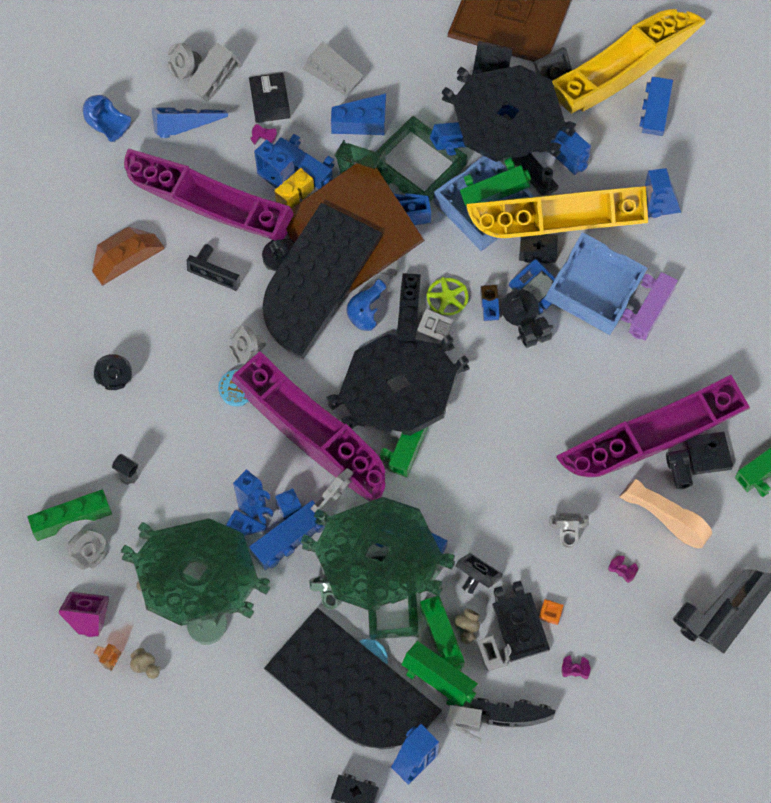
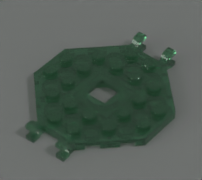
(374, 583)
(182, 597)

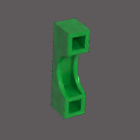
(51, 520)

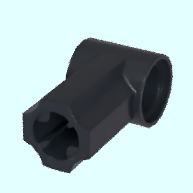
(679, 464)
(126, 469)

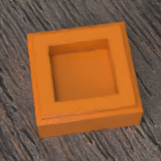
(551, 612)

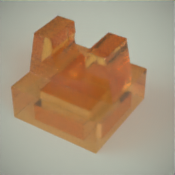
(108, 656)

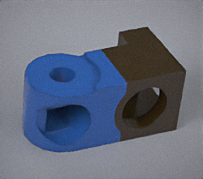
(489, 302)

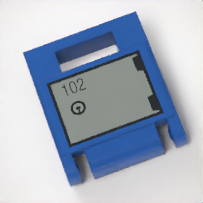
(538, 284)

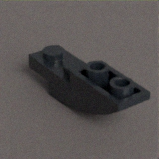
(408, 307)
(521, 715)

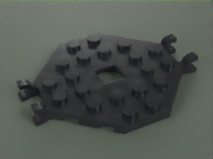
(497, 137)
(411, 408)

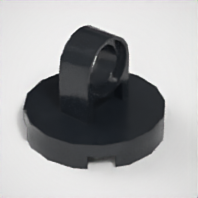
(275, 252)
(520, 307)
(112, 372)

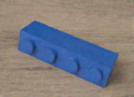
(285, 537)

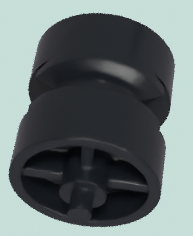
(534, 332)

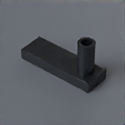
(541, 177)
(199, 266)

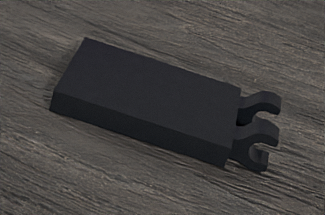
(519, 623)

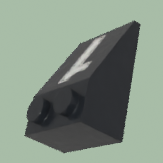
(269, 97)

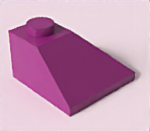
(85, 612)

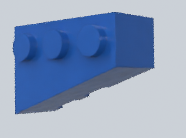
(656, 106)
(360, 117)
(660, 194)
(416, 207)
(416, 753)

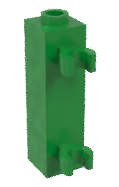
(496, 187)
(404, 454)
(755, 473)
(441, 631)
(439, 675)

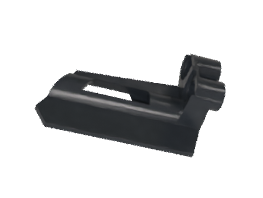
(724, 618)

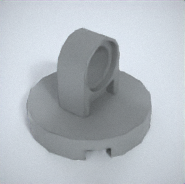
(182, 60)
(245, 344)
(570, 524)
(86, 549)

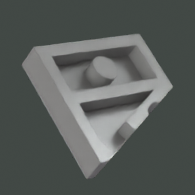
(333, 492)

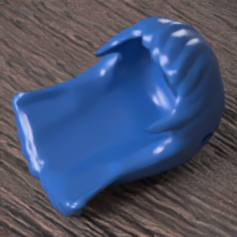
(104, 117)
(359, 309)

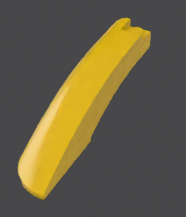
(625, 59)
(560, 212)

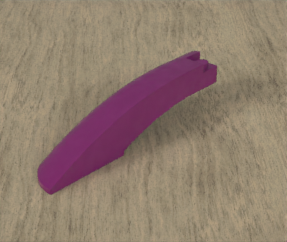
(207, 196)
(311, 426)
(656, 430)

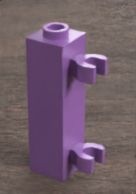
(653, 305)

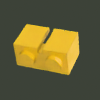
(288, 191)

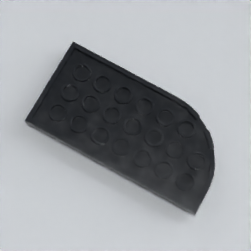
(316, 277)
(349, 685)

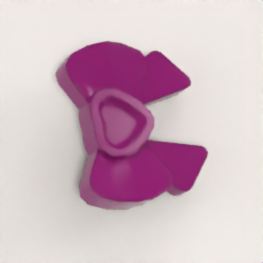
(264, 133)
(616, 565)
(582, 670)

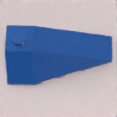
(172, 122)

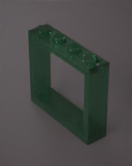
(422, 131)

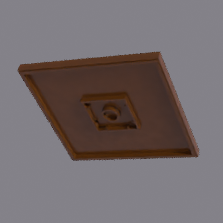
(520, 24)
(367, 198)

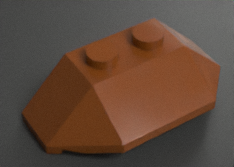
(123, 253)

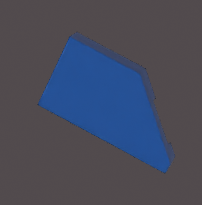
(245, 524)

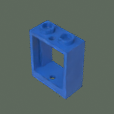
(574, 152)
(273, 163)

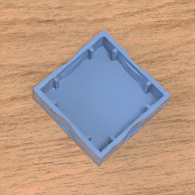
(451, 203)
(595, 283)

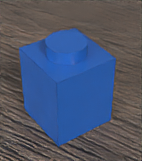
(288, 503)

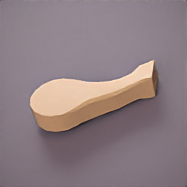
(681, 522)

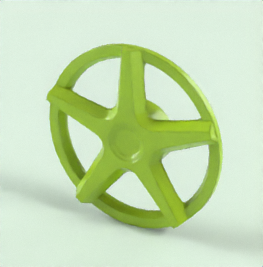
(447, 296)

